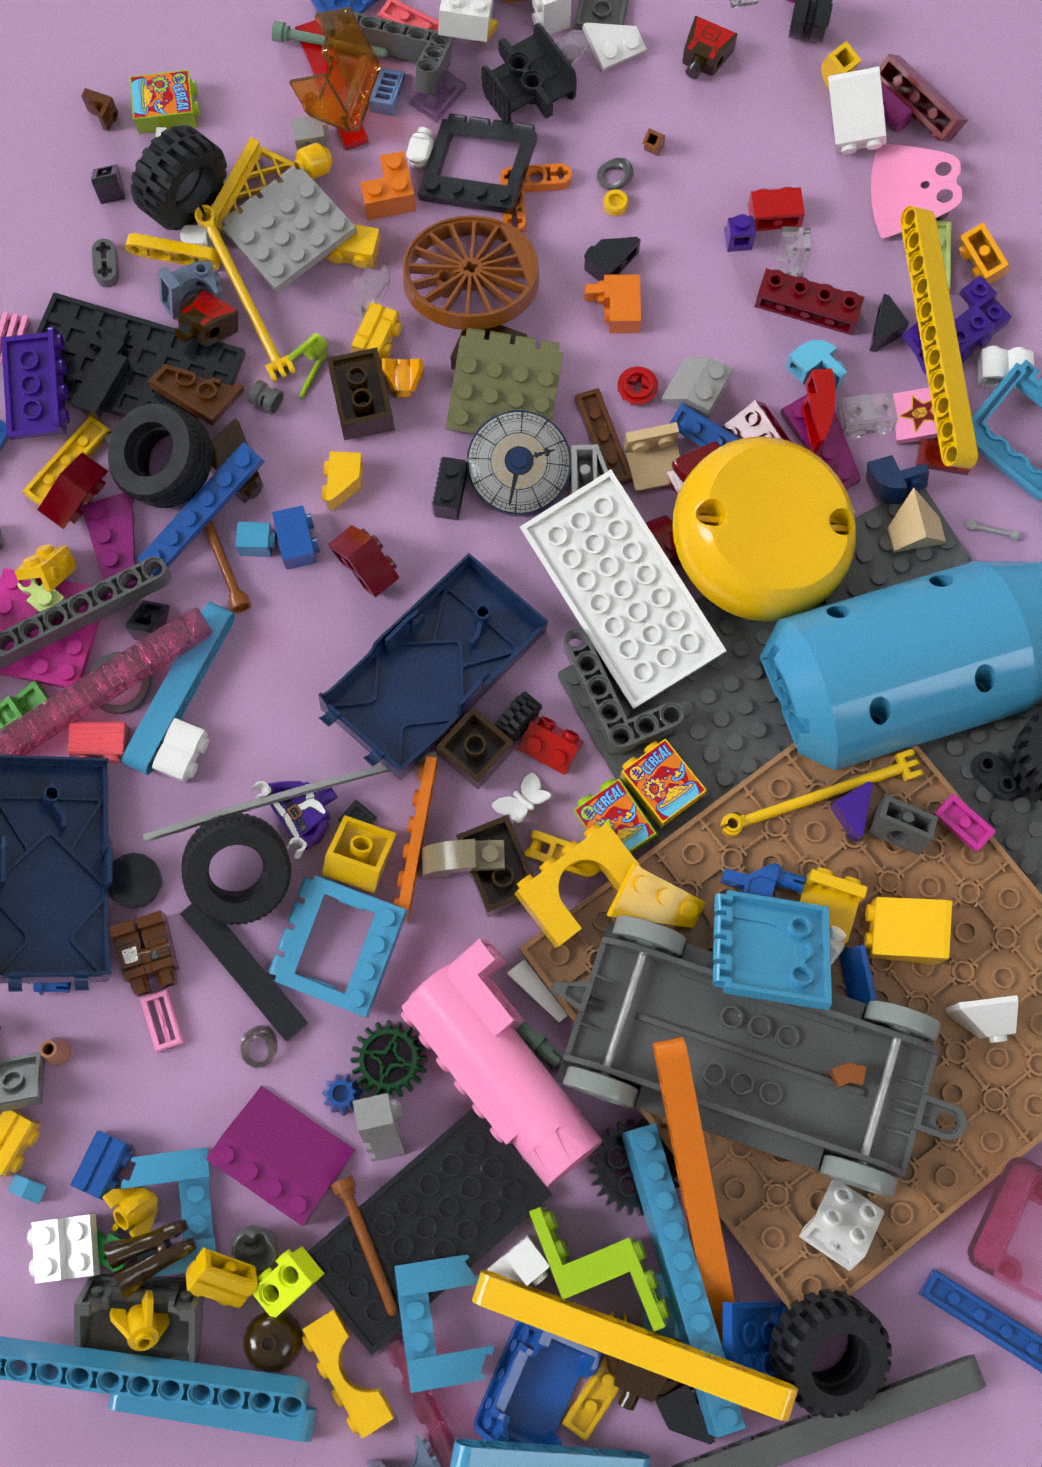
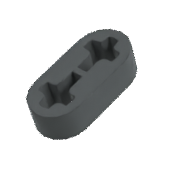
(100, 264)

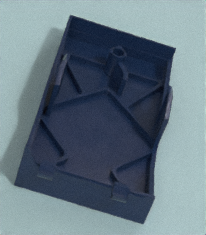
(432, 666)
(54, 871)

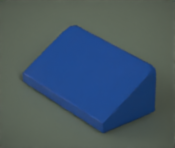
(857, 974)

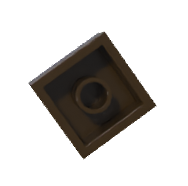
(475, 748)

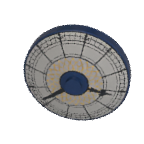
(518, 463)

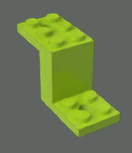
(599, 1266)

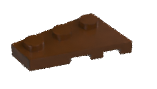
(200, 396)

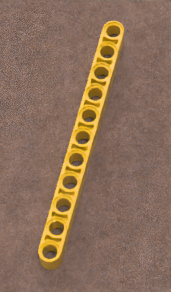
(938, 338)
(636, 1345)

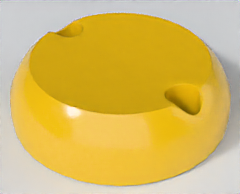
(771, 531)

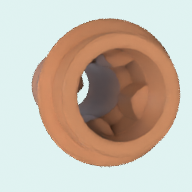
(61, 1051)

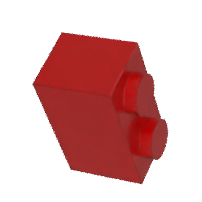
(776, 208)

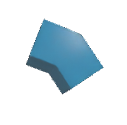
(27, 1188)

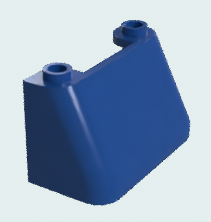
(533, 1386)

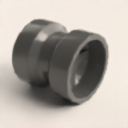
(265, 397)

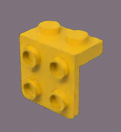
(838, 894)

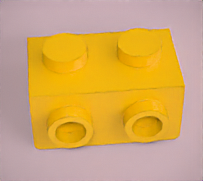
(49, 564)

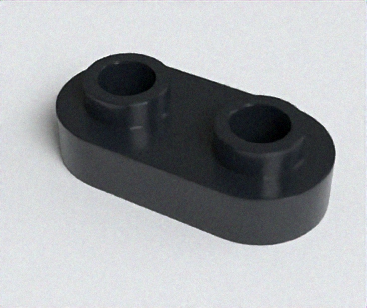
(993, 778)

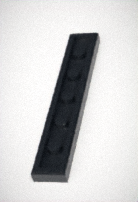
(247, 973)

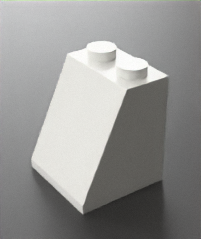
(857, 110)

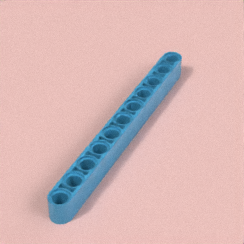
(95, 1369)

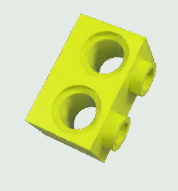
(286, 1281)

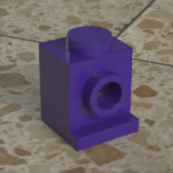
(740, 227)

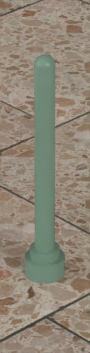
(283, 32)

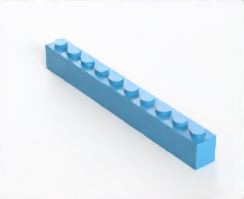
(678, 1265)

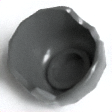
(255, 1246)

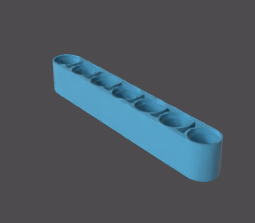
(177, 691)
(291, 1429)
(514, 1454)

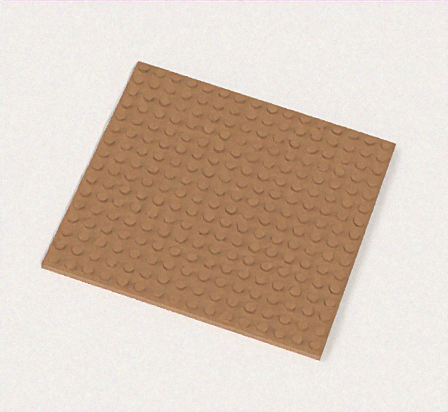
(990, 956)

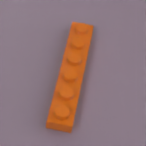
(416, 826)

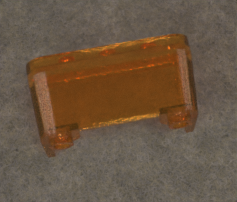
(345, 91)

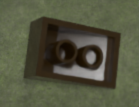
(360, 394)

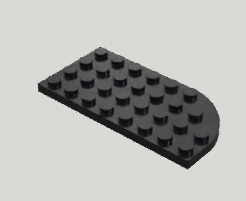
(147, 349)

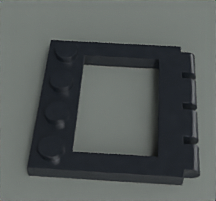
(476, 193)

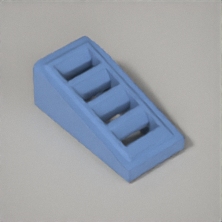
(381, 105)

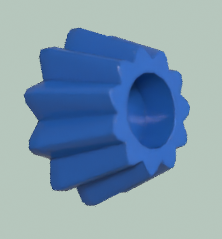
(341, 1094)

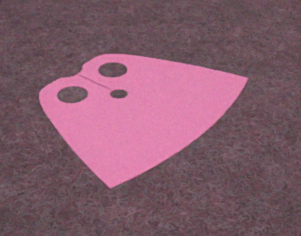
(898, 180)

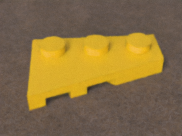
(655, 900)

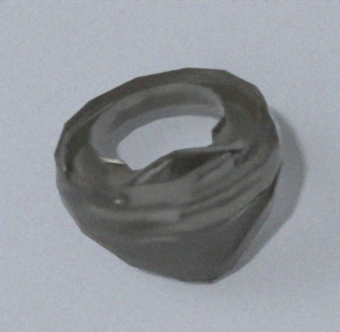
(270, 1040)

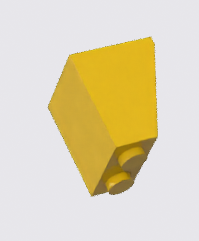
(909, 930)

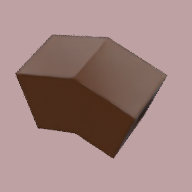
(654, 136)
(848, 1074)

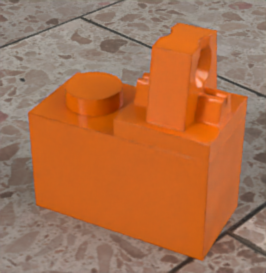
(620, 301)

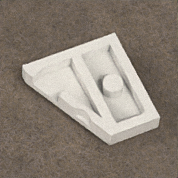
(613, 43)

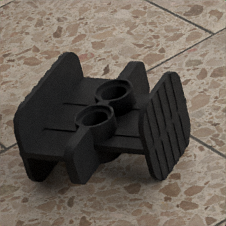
(529, 64)

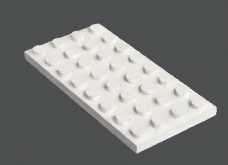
(622, 589)

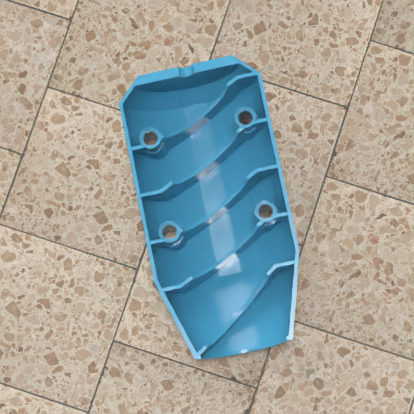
(909, 661)

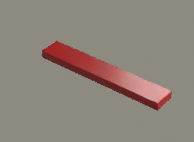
(320, 66)

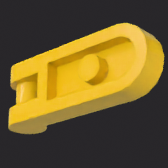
(556, 845)

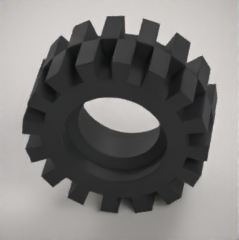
(518, 715)

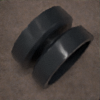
(811, 12)

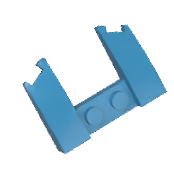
(192, 1174)
(424, 1367)

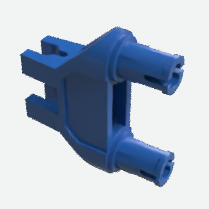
(764, 880)

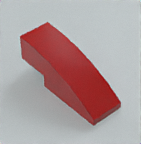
(819, 406)

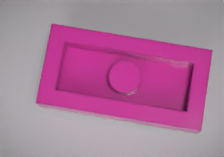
(964, 823)

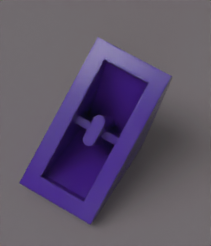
(852, 810)

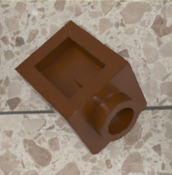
(101, 106)

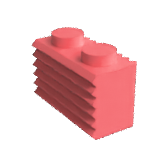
(98, 740)

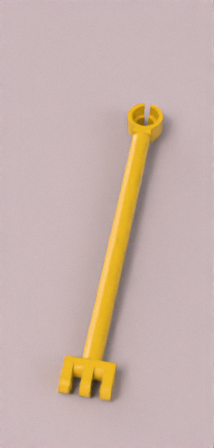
(277, 362)
(902, 767)

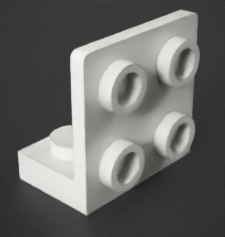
(843, 1225)

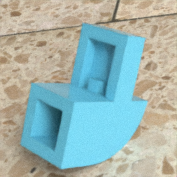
(815, 356)

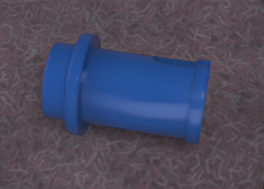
(52, 987)

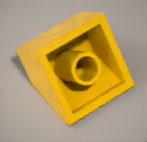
(358, 854)

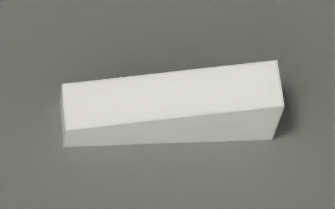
(531, 984)

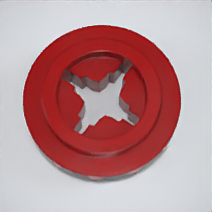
(631, 377)

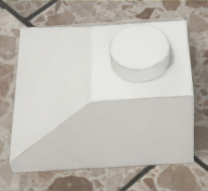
(987, 1017)

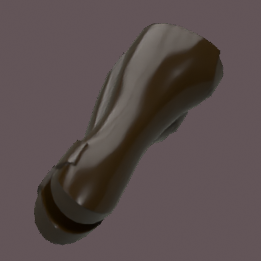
(135, 1275)

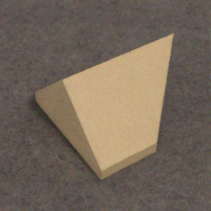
(915, 525)

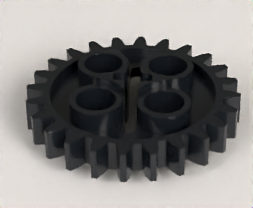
(605, 1168)

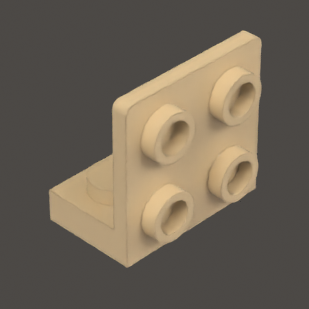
(651, 455)

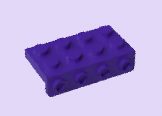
(34, 385)

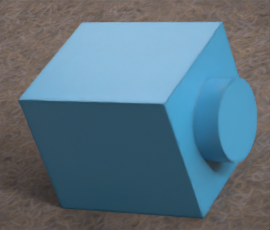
(255, 539)

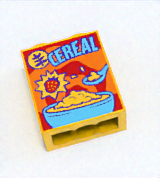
(662, 782)

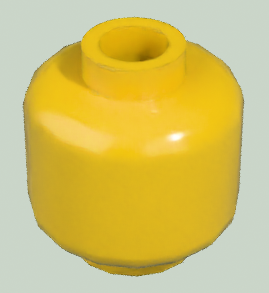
(314, 160)

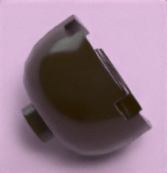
(273, 1342)

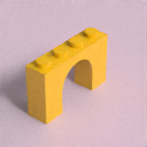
(541, 893)

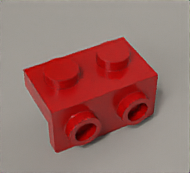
(550, 744)

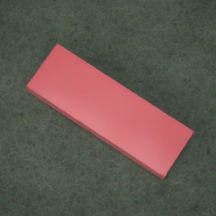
(400, 12)

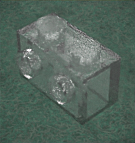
(867, 414)

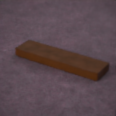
(602, 432)

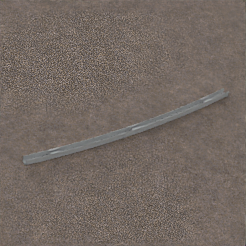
(274, 798)

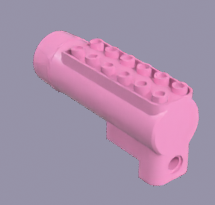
(477, 1040)

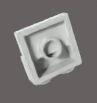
(64, 1248)

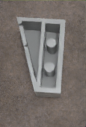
(586, 465)
(380, 1126)

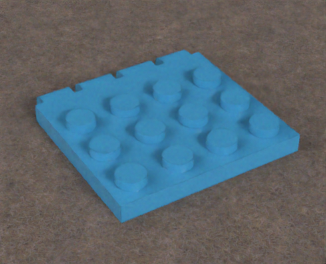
(772, 949)

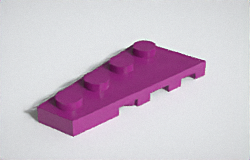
(834, 449)
(112, 534)

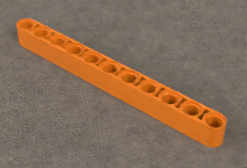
(694, 1173)

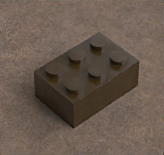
(498, 886)

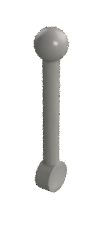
(972, 525)

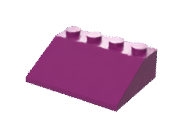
(281, 1155)

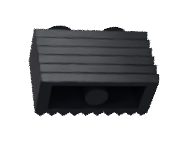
(449, 488)

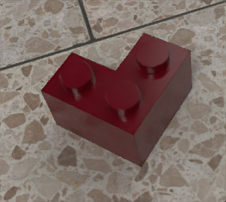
(72, 489)
(365, 559)

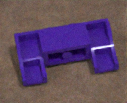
(973, 326)

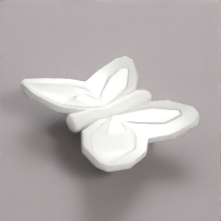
(523, 802)

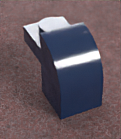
(892, 484)

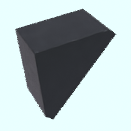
(108, 184)
(889, 324)
(147, 619)

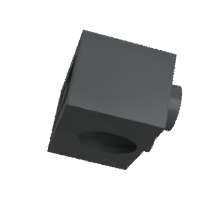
(902, 825)

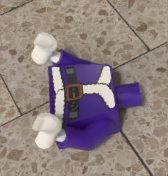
(302, 816)

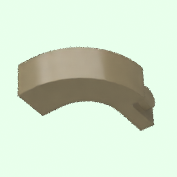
(457, 856)

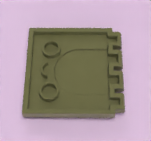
(501, 378)

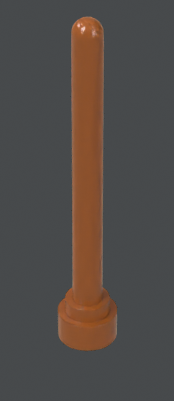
(238, 599)
(345, 1190)

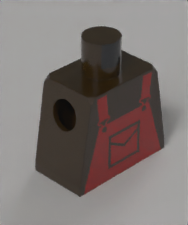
(707, 47)
(206, 319)

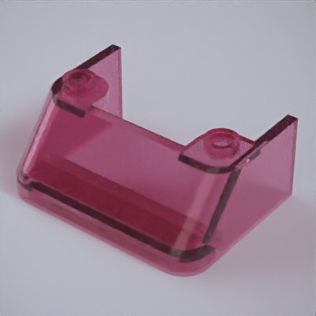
(986, 1252)

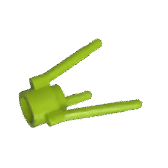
(312, 348)

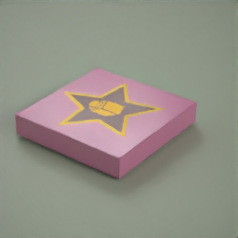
(914, 416)

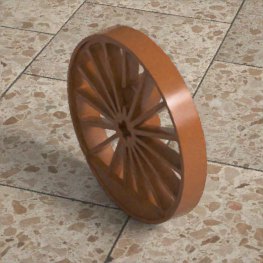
(463, 273)

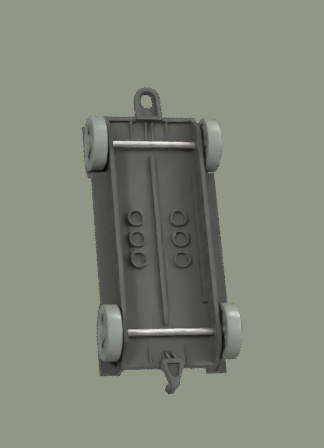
(756, 1061)

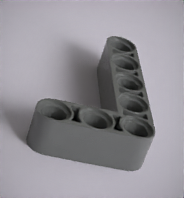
(411, 43)
(609, 700)

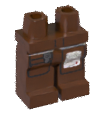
(146, 956)

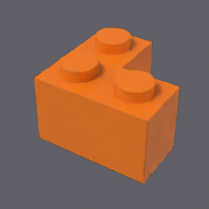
(391, 193)

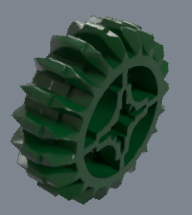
(366, 1052)

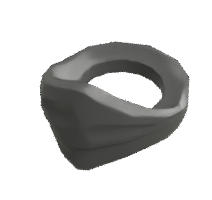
(618, 163)

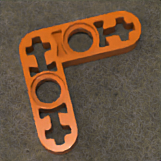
(529, 186)

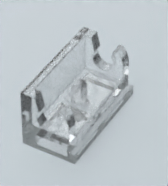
(794, 248)

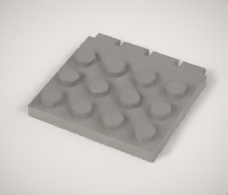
(288, 228)

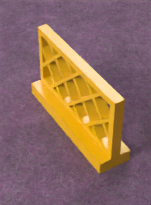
(241, 174)

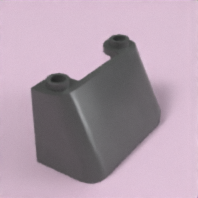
(170, 1294)

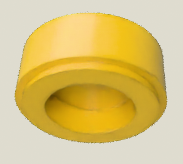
(615, 202)

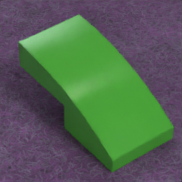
(24, 701)

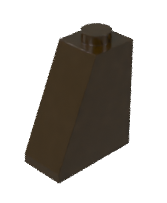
(223, 446)

